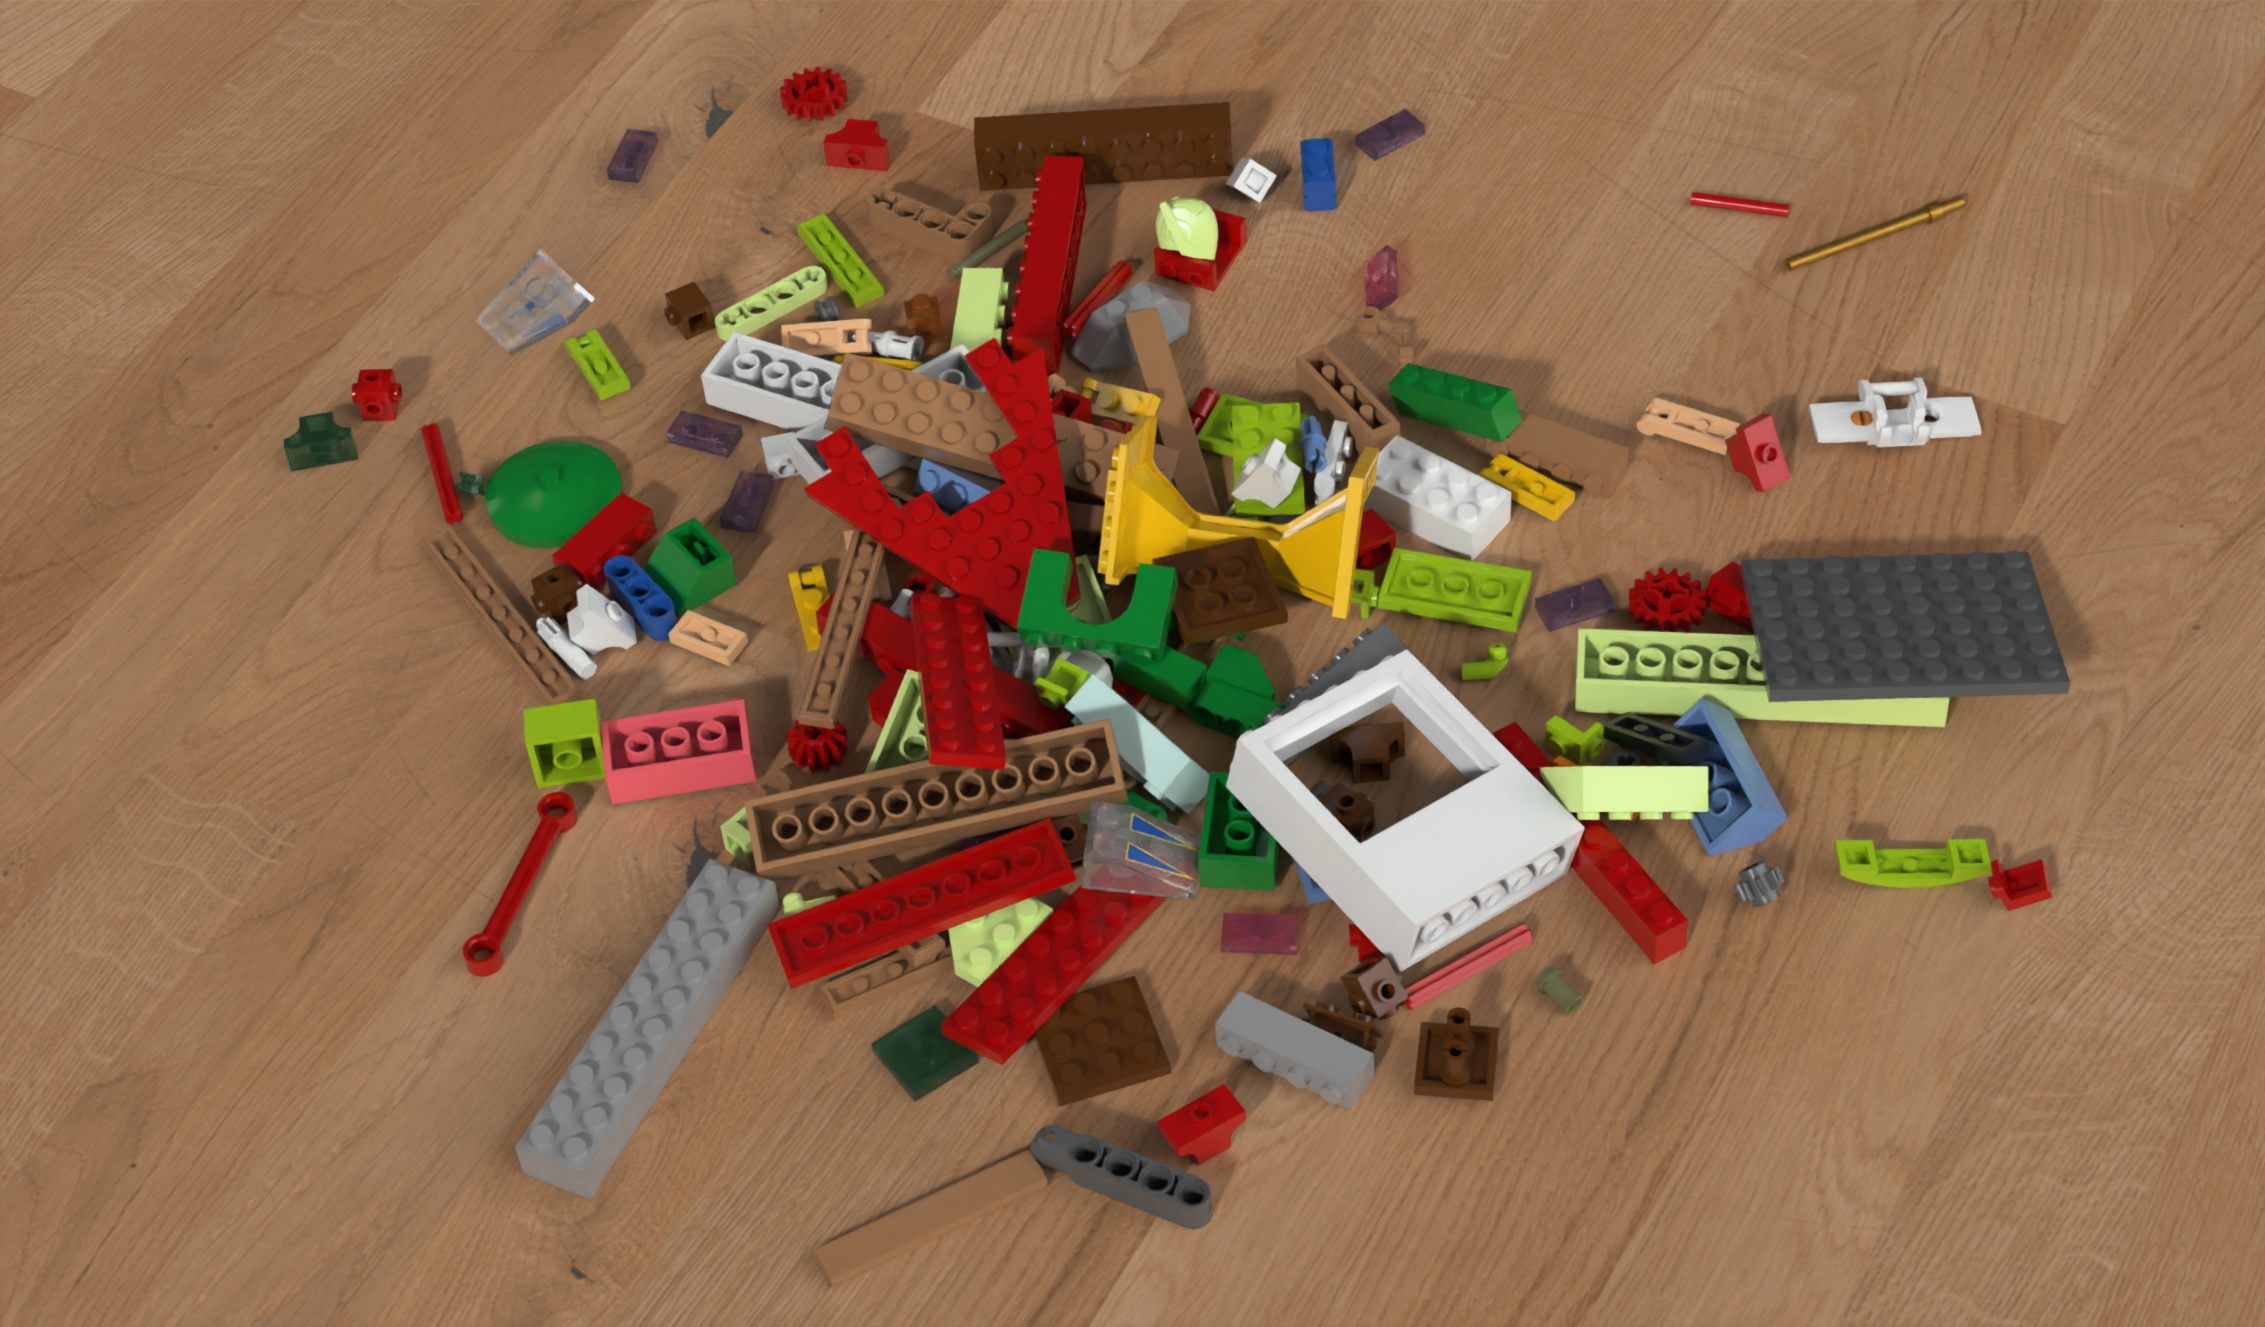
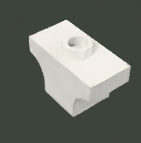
(1267, 476)
(599, 622)

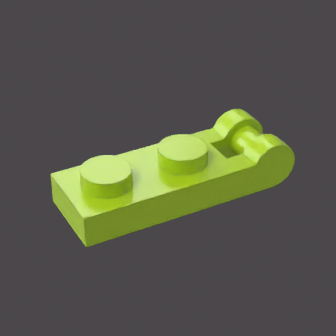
(597, 364)

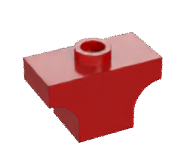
(857, 147)
(1758, 453)
(1203, 1125)

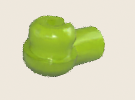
(1489, 667)

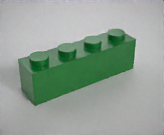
(1455, 402)

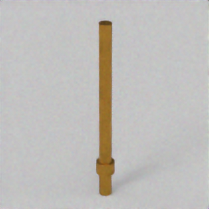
(1930, 213)

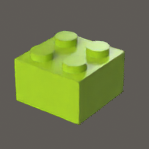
(564, 742)

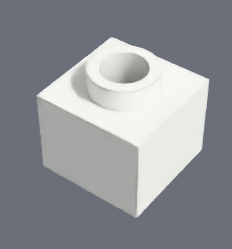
(778, 456)

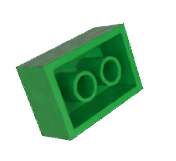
(1234, 844)

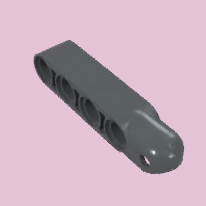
(1135, 1188)

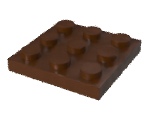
(1223, 591)
(1101, 1042)

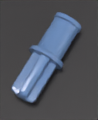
(1313, 444)

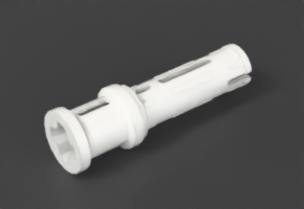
(892, 345)

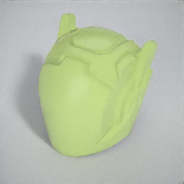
(1187, 227)

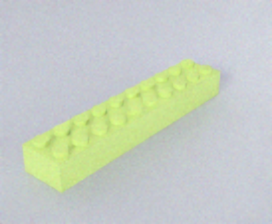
(1676, 669)

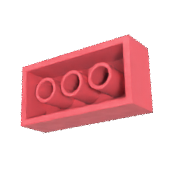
(677, 751)

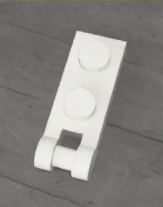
(1338, 447)

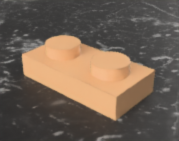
(708, 638)

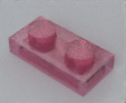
(1381, 278)
(1260, 934)

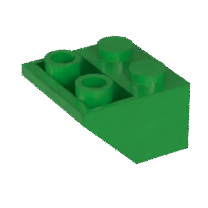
(690, 566)

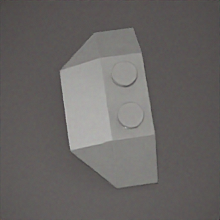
(1105, 337)

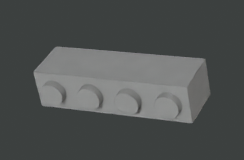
(1294, 1050)

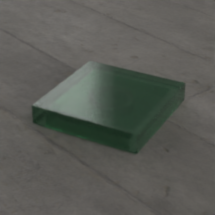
(922, 1055)

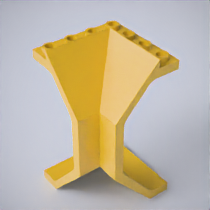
(1153, 520)

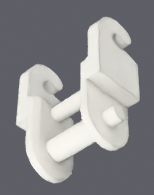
(1024, 664)

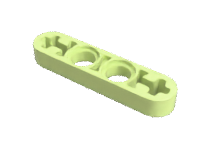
(804, 285)

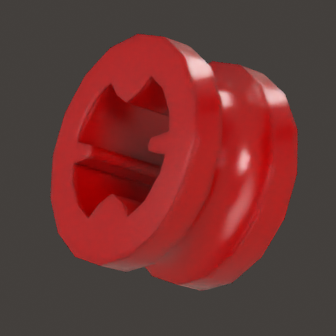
(922, 582)

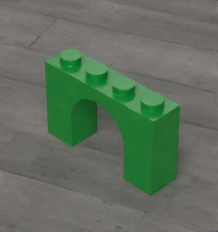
(1137, 633)
(1173, 679)

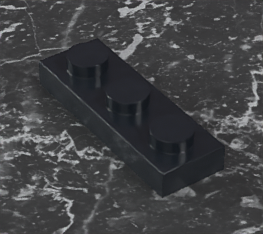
(1655, 739)

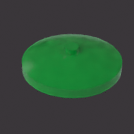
(550, 492)

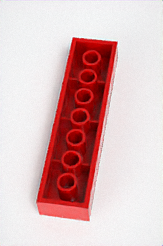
(1050, 261)

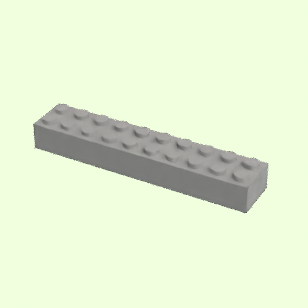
(648, 1029)

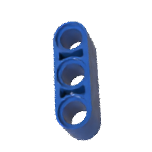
(640, 597)

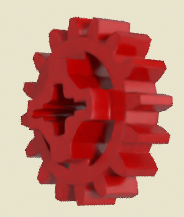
(816, 94)
(1667, 601)

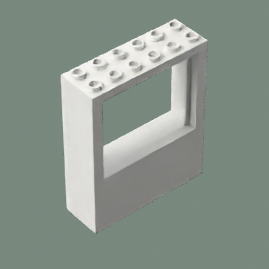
(1437, 867)

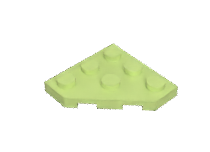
(989, 940)

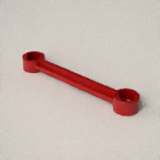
(519, 884)

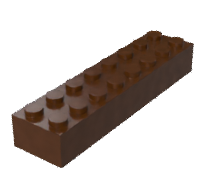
(1113, 144)

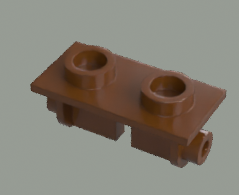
(1353, 1029)

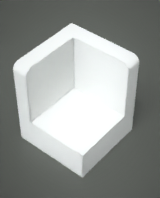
(1251, 179)

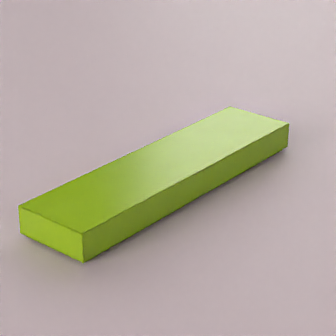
(840, 260)

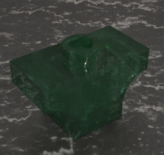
(319, 443)

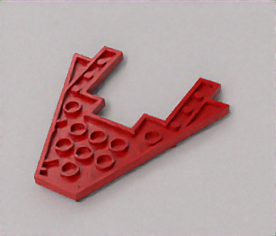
(990, 542)

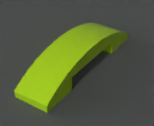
(1913, 868)

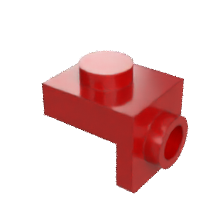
(2020, 884)

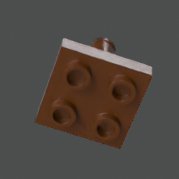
(1456, 1058)

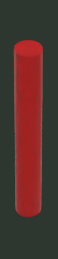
(1740, 204)

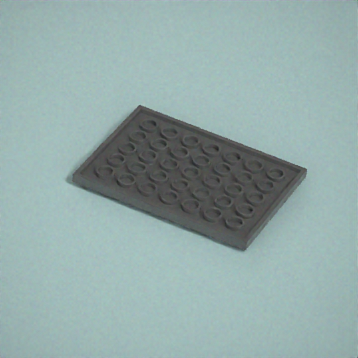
(1902, 627)

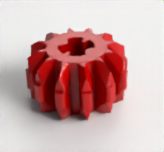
(817, 746)

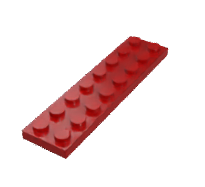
(956, 682)
(921, 902)
(1046, 970)

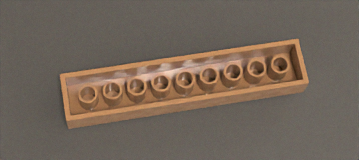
(963, 426)
(933, 803)

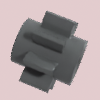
(1759, 883)

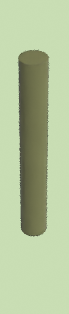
(988, 249)

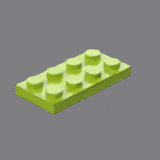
(1251, 432)
(1455, 589)

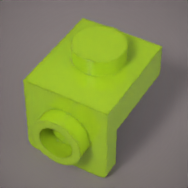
(1365, 591)
(1060, 684)
(1572, 743)

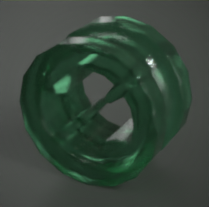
(472, 483)

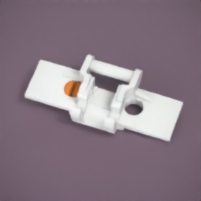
(1880, 427)

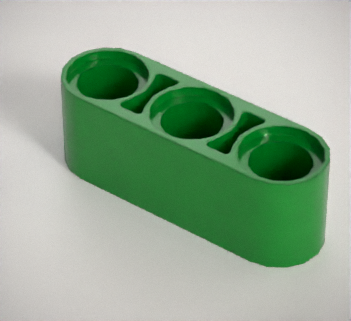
(1230, 709)

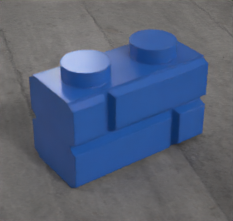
(1318, 174)

